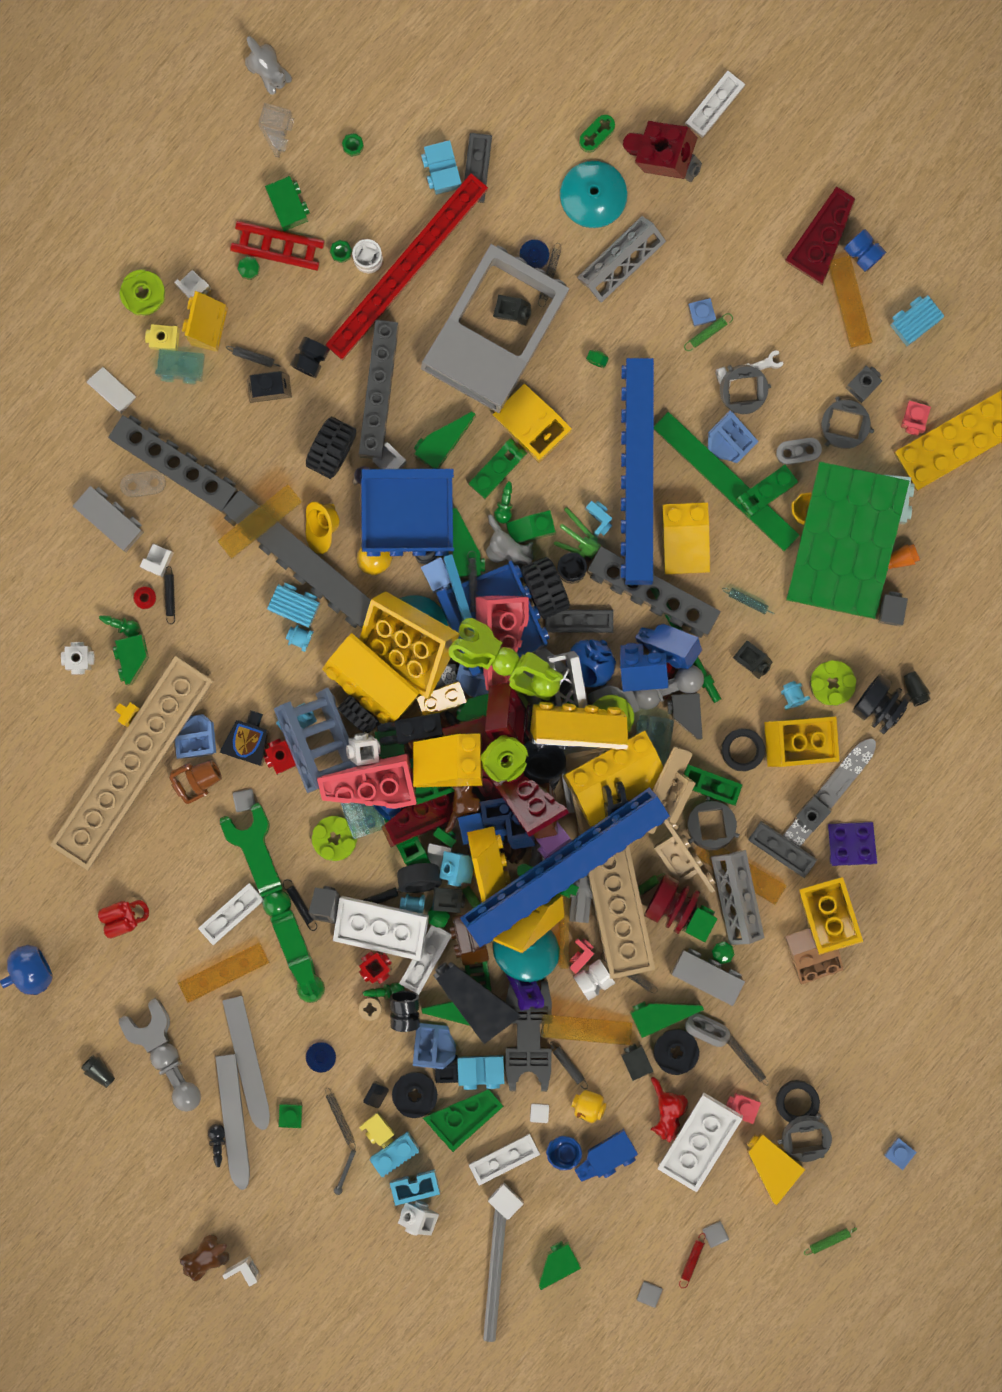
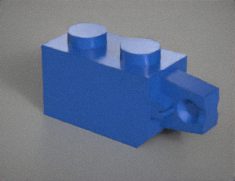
(678, 645)
(606, 1156)

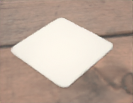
(539, 1113)

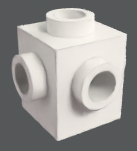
(86, 658)
(370, 752)
(418, 1218)

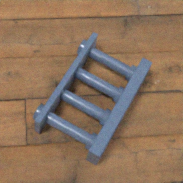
(296, 737)

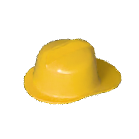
(320, 525)

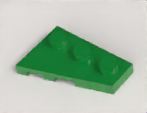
(464, 1118)

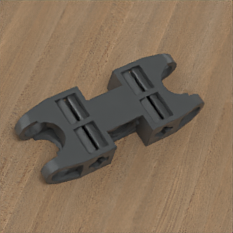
(529, 1042)

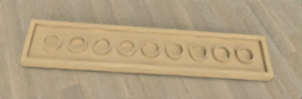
(131, 763)
(616, 900)

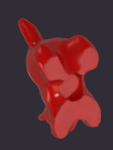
(670, 1108)

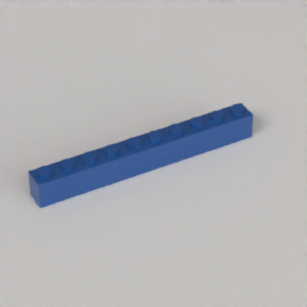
(638, 470)
(565, 867)

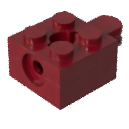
(662, 149)

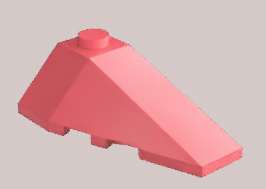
(507, 620)
(379, 784)

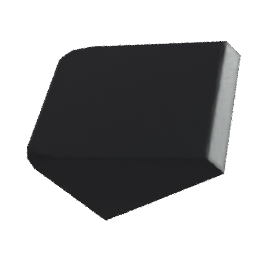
(449, 1073)
(376, 1095)

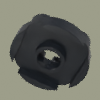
(688, 1046)
(422, 1105)

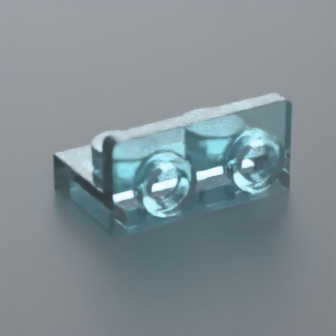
(180, 365)
(659, 732)
(362, 819)

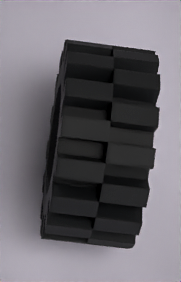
(358, 715)

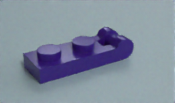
(522, 990)

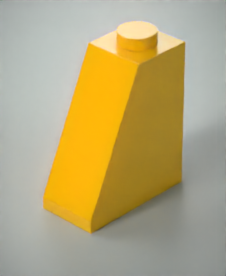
(774, 1166)

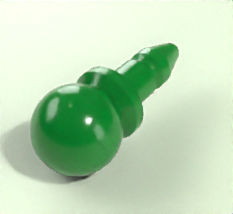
(503, 513)
(129, 628)
(384, 992)

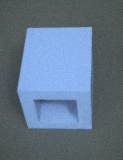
(437, 575)

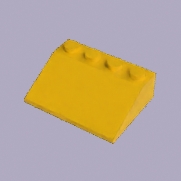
(408, 641)
(634, 767)

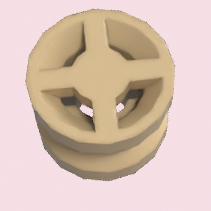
(372, 1006)

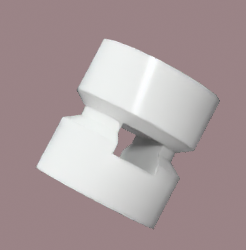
(367, 256)
(593, 979)

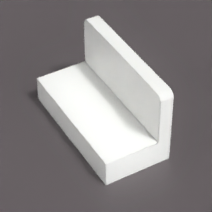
(247, 1269)

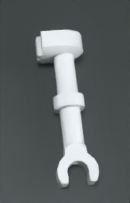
(763, 364)

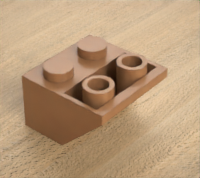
(806, 959)

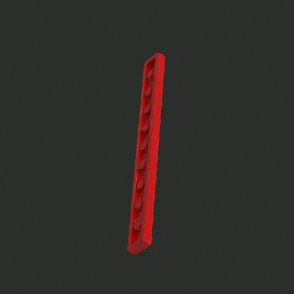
(406, 266)

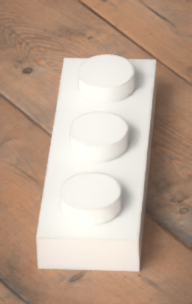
(715, 104)
(231, 914)
(419, 971)
(504, 1159)

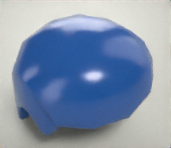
(564, 1153)

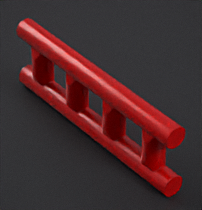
(289, 238)

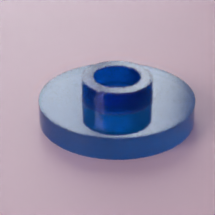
(535, 253)
(321, 1057)

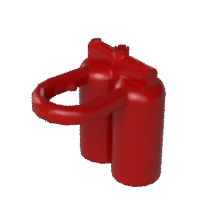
(120, 918)

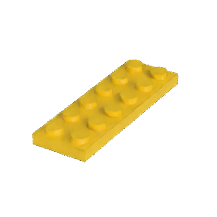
(953, 442)

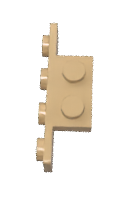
(673, 786)
(679, 859)

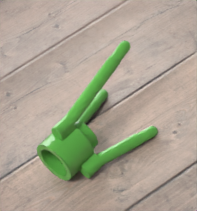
(588, 546)

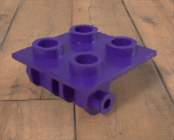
(852, 844)

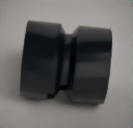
(310, 357)
(572, 568)
(404, 1011)

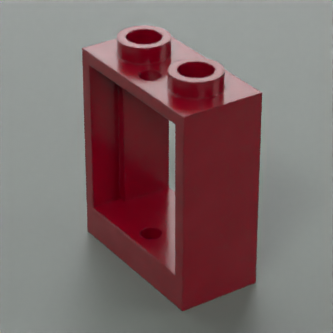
(505, 713)

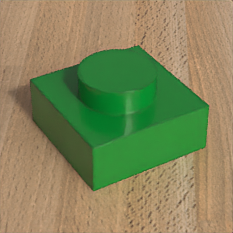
(447, 838)
(290, 1116)

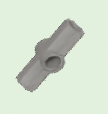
(581, 902)

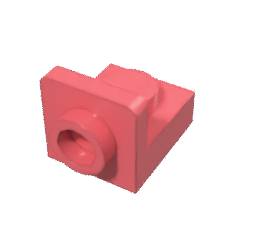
(915, 418)
(579, 959)
(744, 1106)

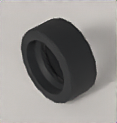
(760, 750)
(419, 878)
(796, 1084)

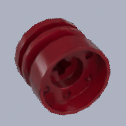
(672, 904)

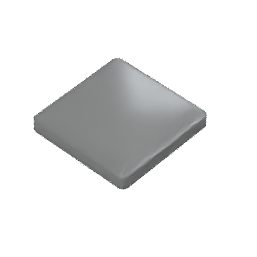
(243, 800)
(715, 1234)
(649, 1294)

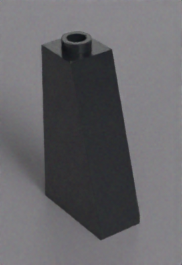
(478, 1005)

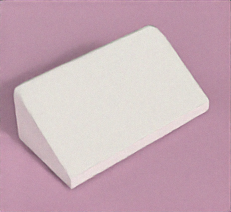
(111, 390)

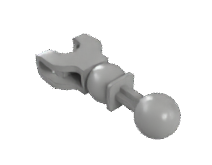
(685, 680)
(162, 1054)

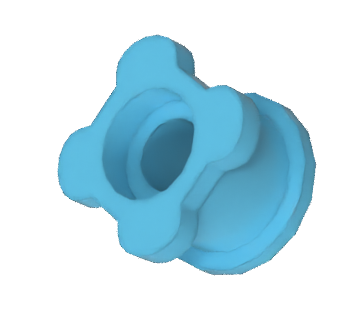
(299, 637)
(794, 695)
(413, 904)

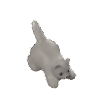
(264, 62)
(504, 547)

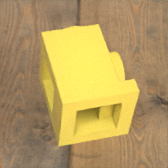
(170, 341)
(378, 1130)

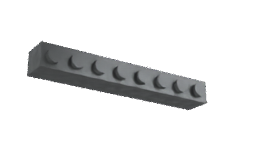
(305, 564)

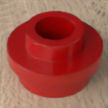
(148, 604)

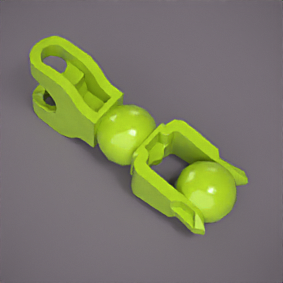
(484, 650)

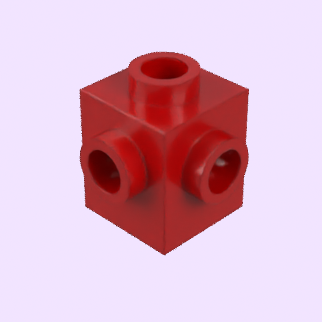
(272, 760)
(366, 967)

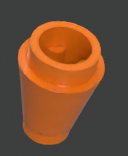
(904, 557)

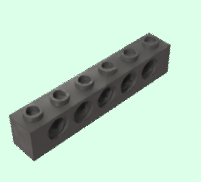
(378, 389)
(122, 436)
(708, 615)

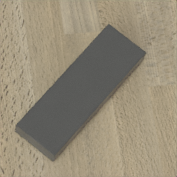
(478, 158)
(580, 621)
(782, 849)

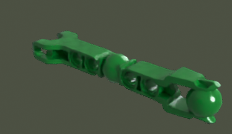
(275, 901)

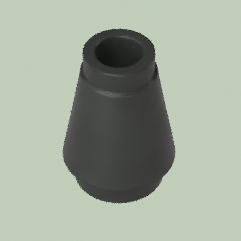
(916, 689)
(97, 1071)

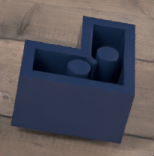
(499, 815)

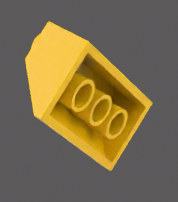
(370, 680)
(579, 726)
(488, 861)

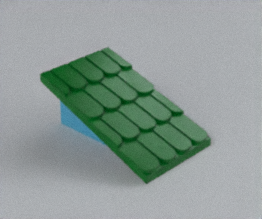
(847, 540)

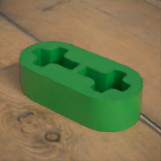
(600, 137)

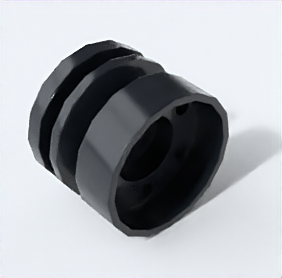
(882, 704)
(544, 764)

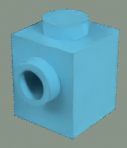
(456, 868)

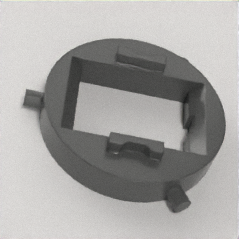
(740, 372)
(849, 407)
(729, 820)
(806, 1124)

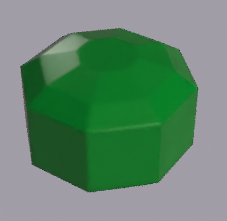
(352, 144)
(341, 251)
(248, 268)
(597, 358)
(438, 918)
(723, 952)

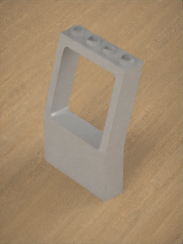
(476, 363)

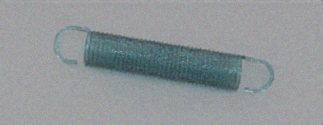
(752, 603)

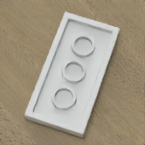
(380, 928)
(700, 1142)

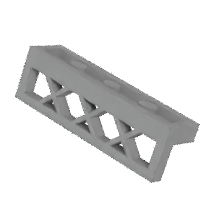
(619, 255)
(576, 679)
(741, 898)

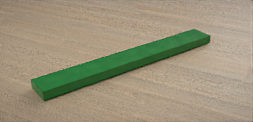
(723, 479)

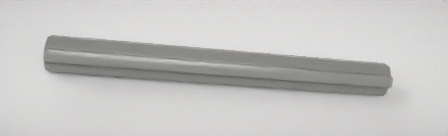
(494, 1277)

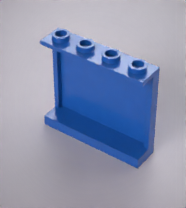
(407, 511)
(500, 582)

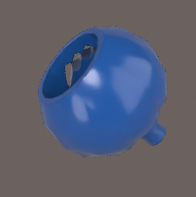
(595, 661)
(28, 970)

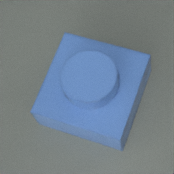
(702, 312)
(900, 1153)

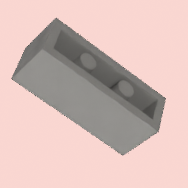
(109, 518)
(708, 976)

